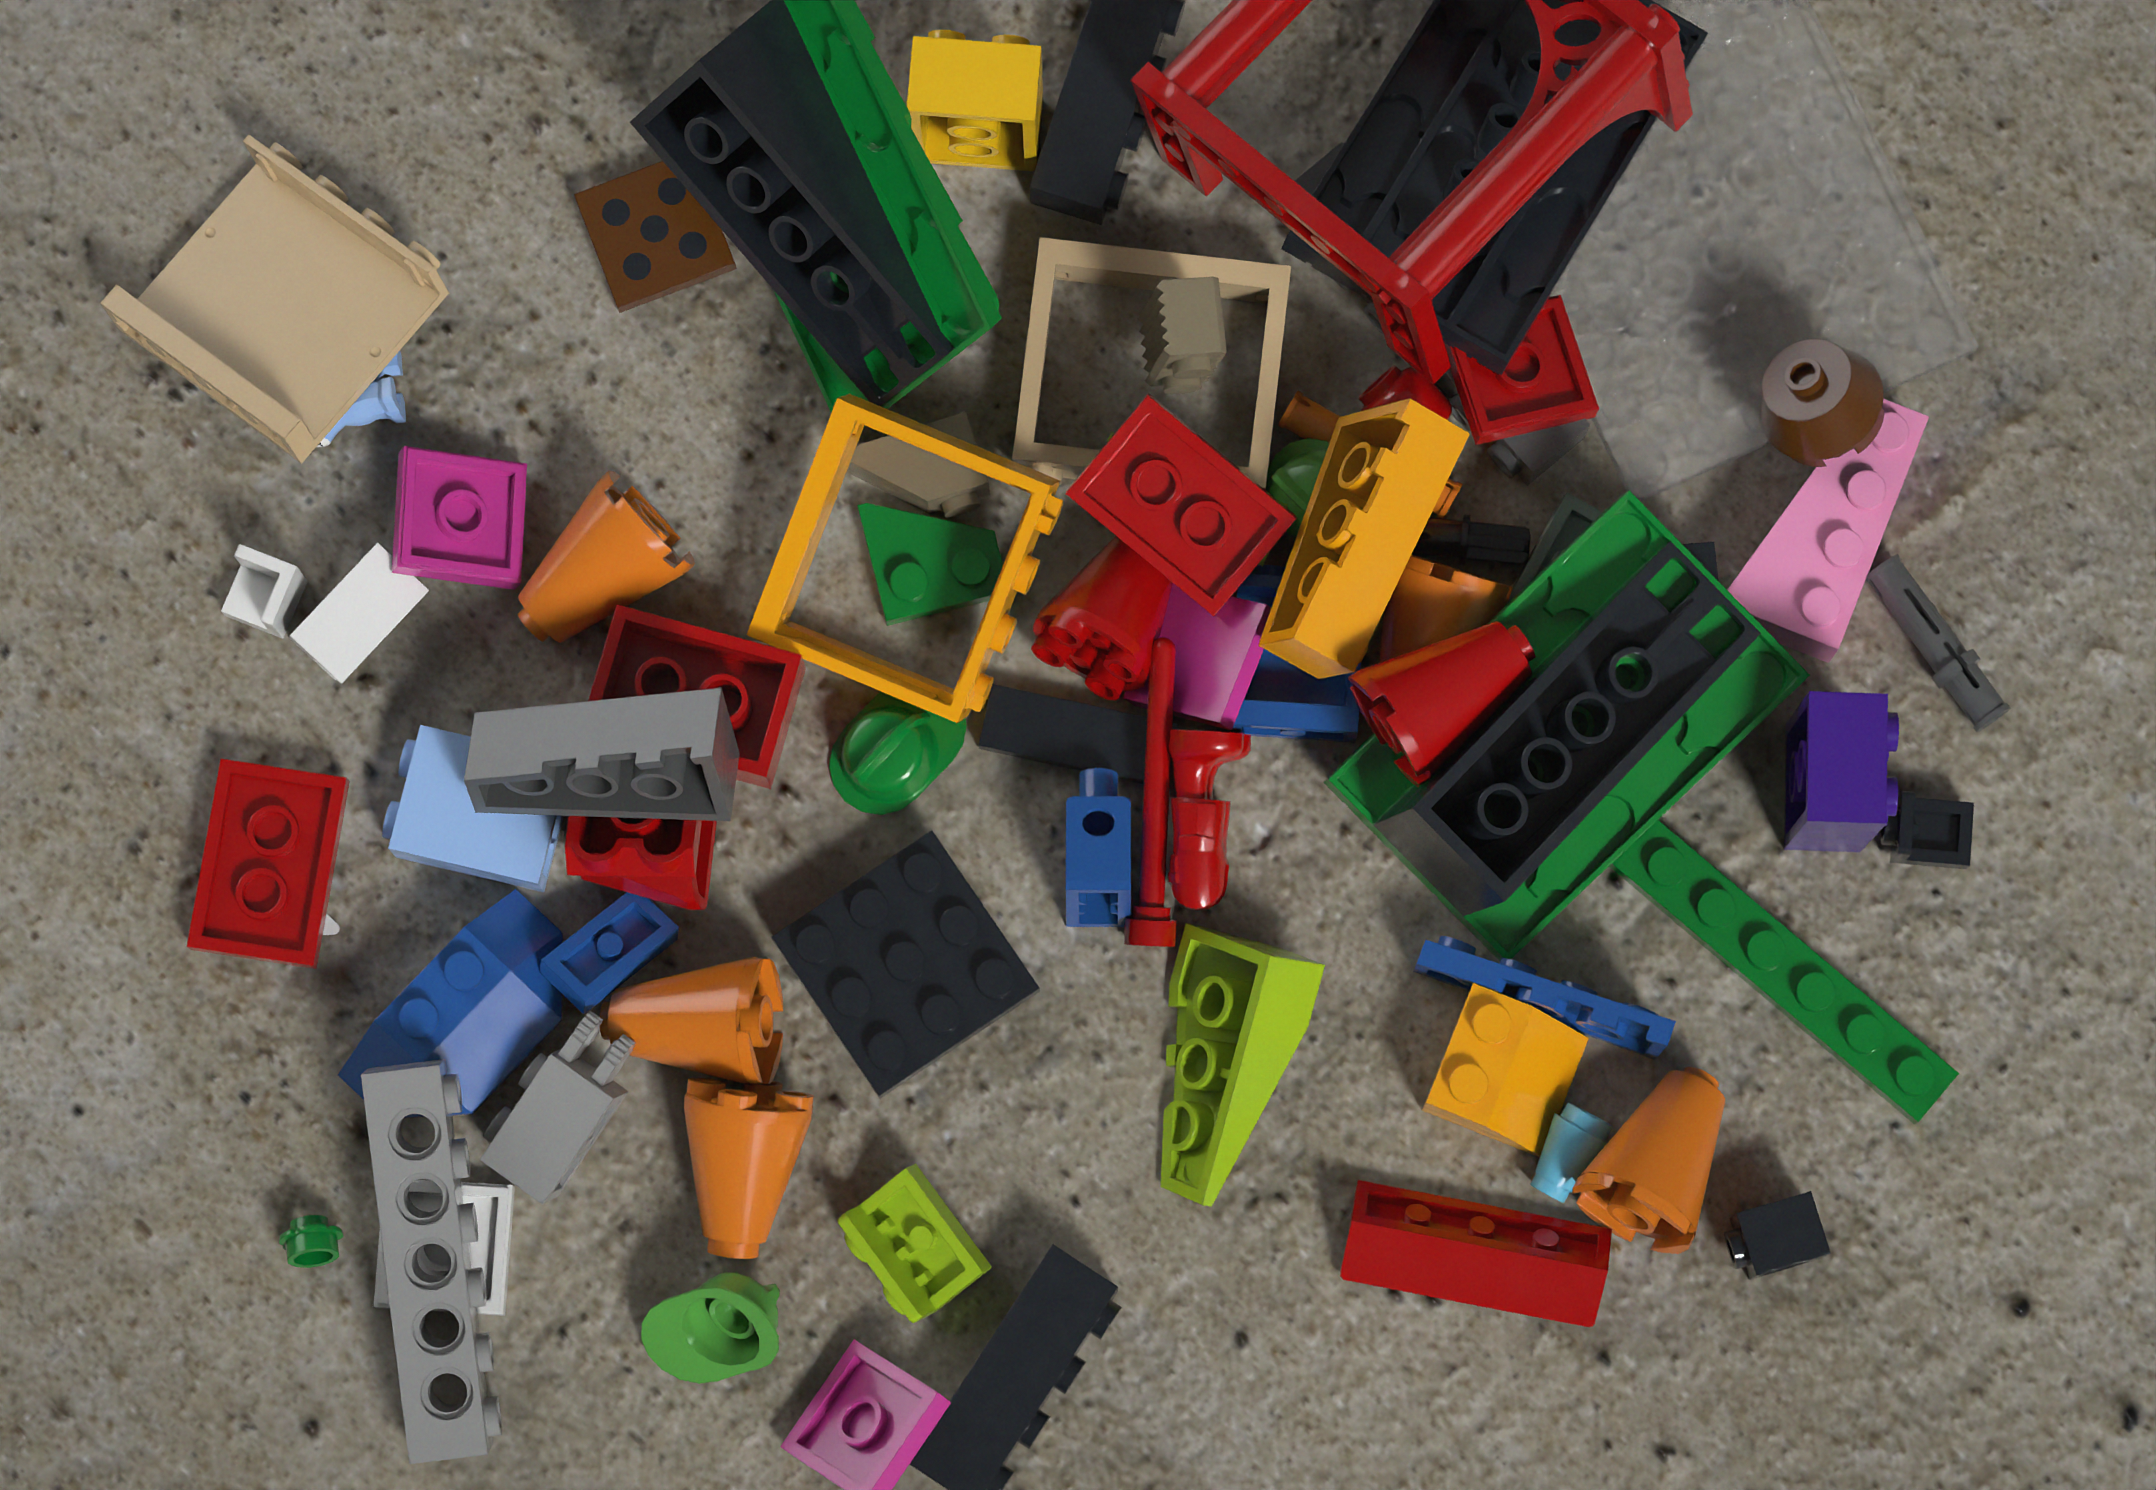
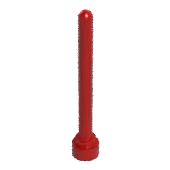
(1150, 919)

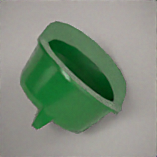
(892, 754)

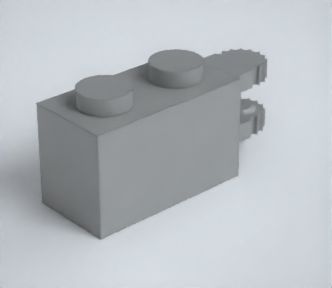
(558, 1114)

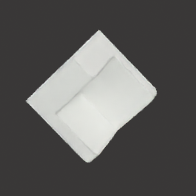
(264, 592)

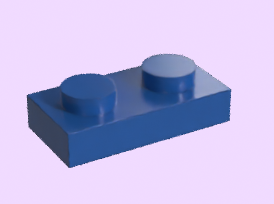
(609, 950)

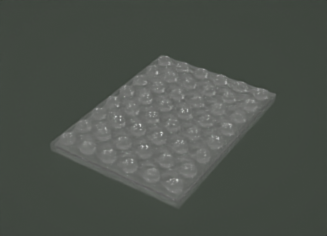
(1743, 238)

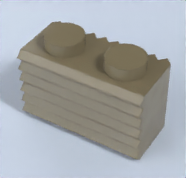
(1183, 333)

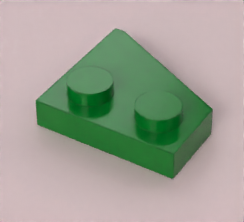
(928, 562)

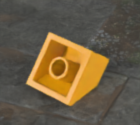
(1505, 1070)

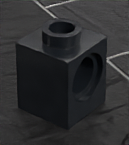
(1777, 1236)

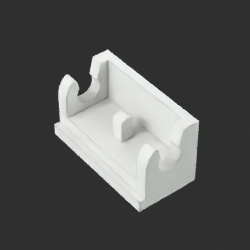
(358, 614)

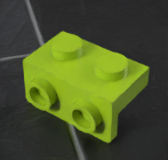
(913, 1245)

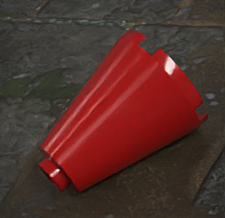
(1441, 694)

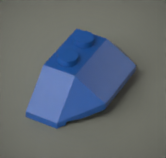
(472, 1005)

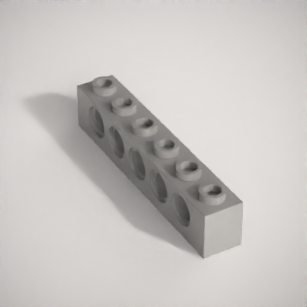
(431, 1427)

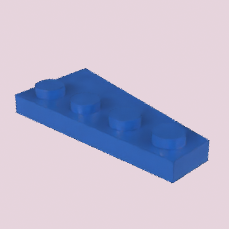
(1568, 1002)

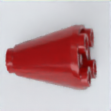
(1105, 621)

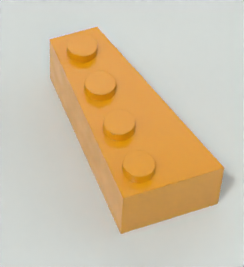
(1359, 533)

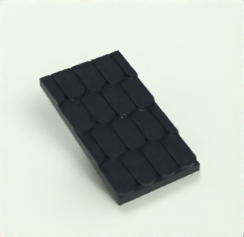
(1431, 125)

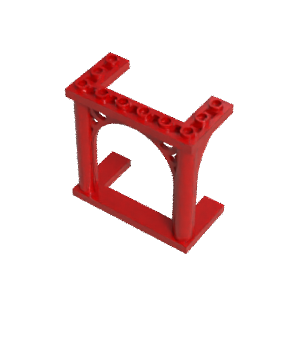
(1624, 70)

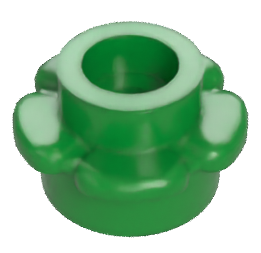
(311, 1241)

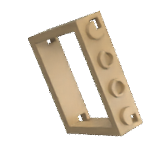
(1144, 270)

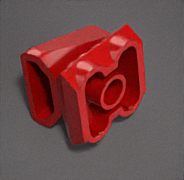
(644, 856)

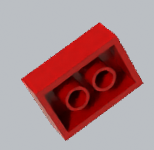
(664, 656)

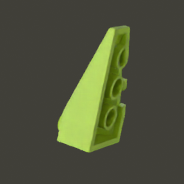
(1235, 1034)

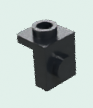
(1930, 832)

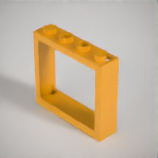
(773, 613)

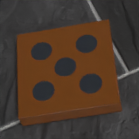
(652, 236)

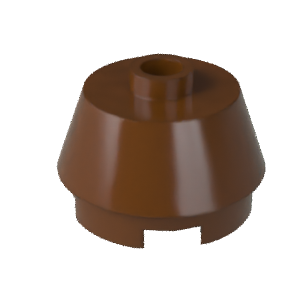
(1820, 401)

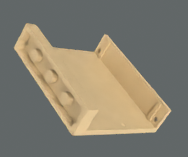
(284, 302)

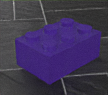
(1839, 771)

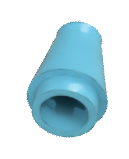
(1568, 1149)

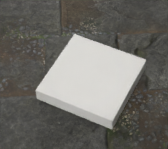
(491, 1252)

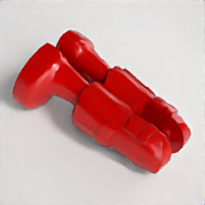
(1199, 823)

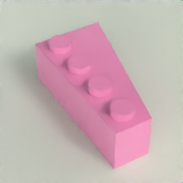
(1823, 545)

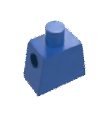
(1098, 852)

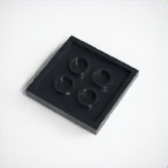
(905, 964)

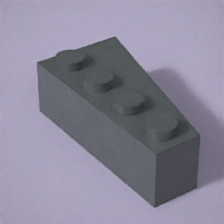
(607, 758)

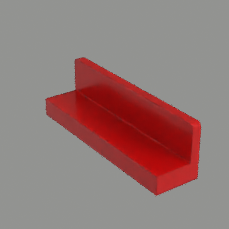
(1476, 1254)

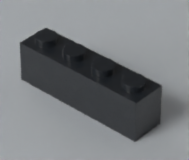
(1099, 107)
(1016, 1375)

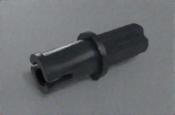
(1475, 541)

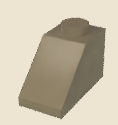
(921, 476)

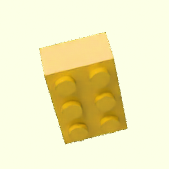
(976, 100)

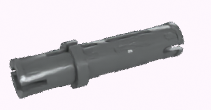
(1937, 643)

